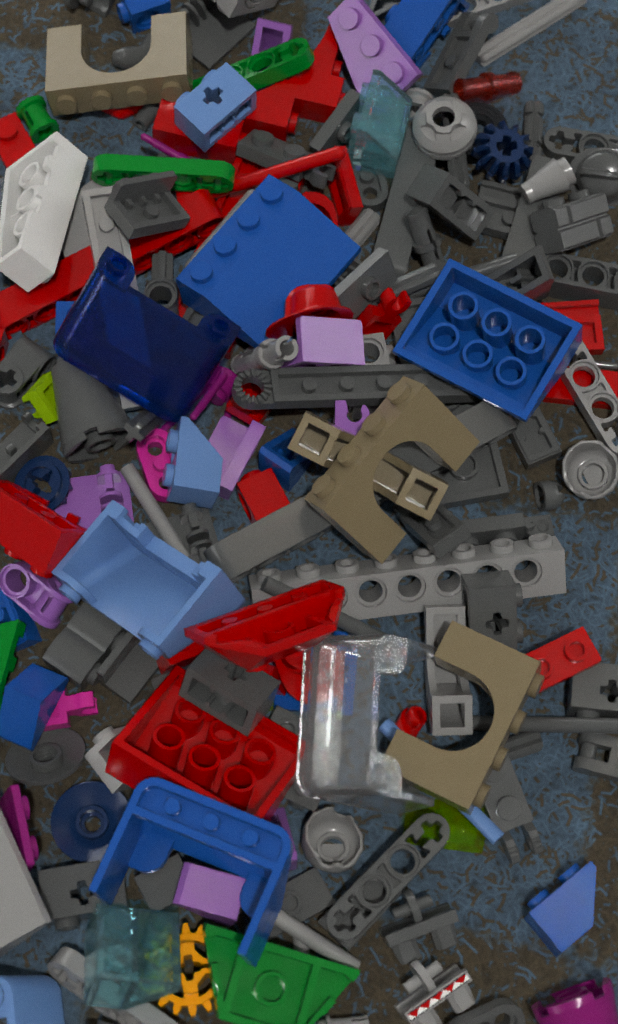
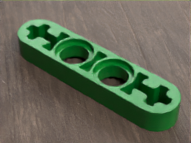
(283, 62)
(192, 173)

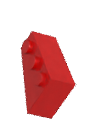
(33, 530)

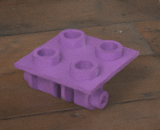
(94, 493)

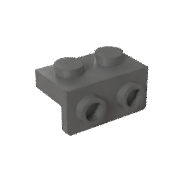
(146, 205)

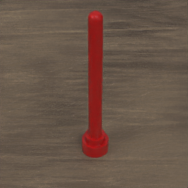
(282, 170)

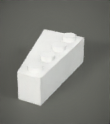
(38, 209)

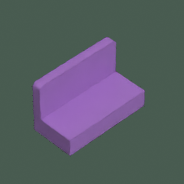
(328, 342)
(236, 447)

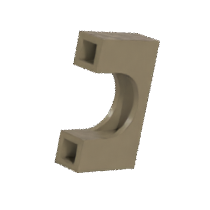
(160, 75)
(346, 488)
(509, 680)

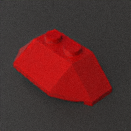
(273, 627)

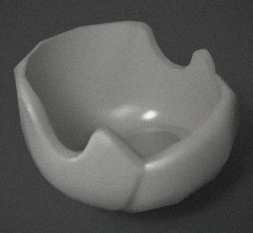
(597, 465)
(327, 825)

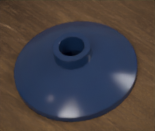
(72, 812)

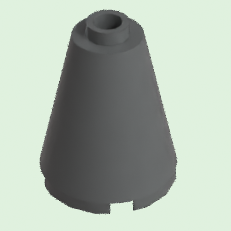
(86, 414)

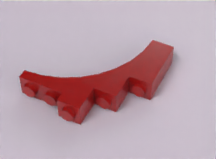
(278, 109)

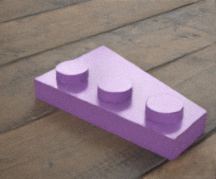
(370, 46)

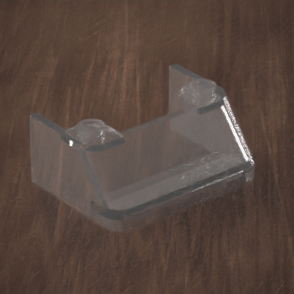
(341, 722)

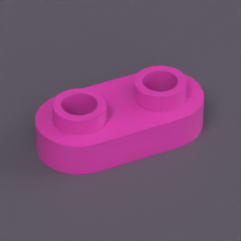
(152, 465)

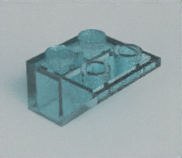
(379, 126)
(130, 956)

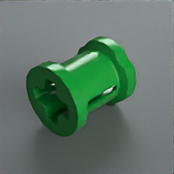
(35, 115)

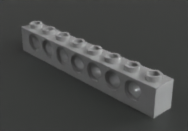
(541, 577)

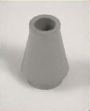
(550, 180)

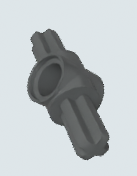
(161, 283)

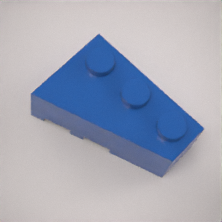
(419, 22)

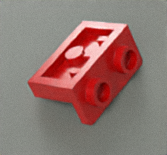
(565, 657)

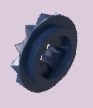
(49, 470)

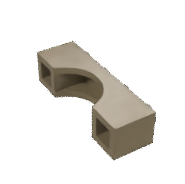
(393, 478)

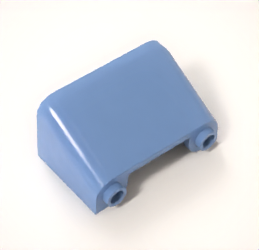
(143, 582)

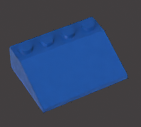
(263, 255)
(489, 340)

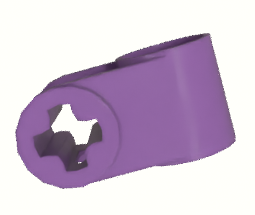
(39, 596)

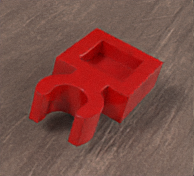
(385, 315)

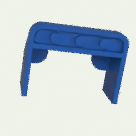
(173, 817)

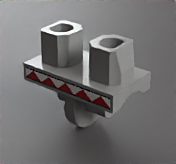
(430, 988)

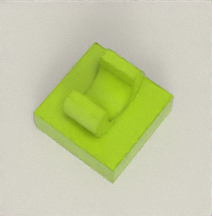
(42, 398)

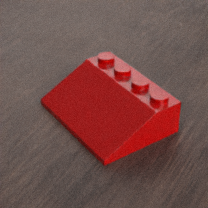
(201, 753)

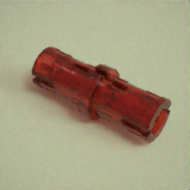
(488, 86)

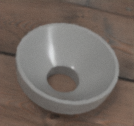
(446, 141)

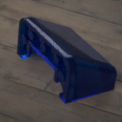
(139, 343)

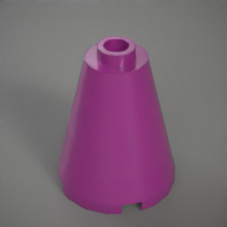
(580, 1005)

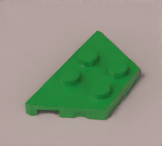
(281, 988)

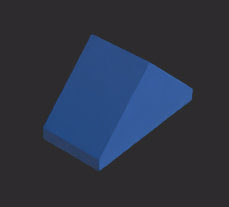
(285, 463)
(29, 705)

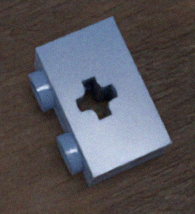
(215, 106)

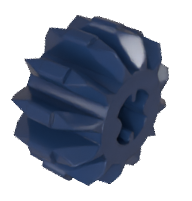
(510, 143)

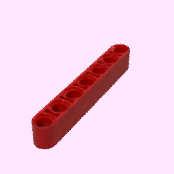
(30, 309)

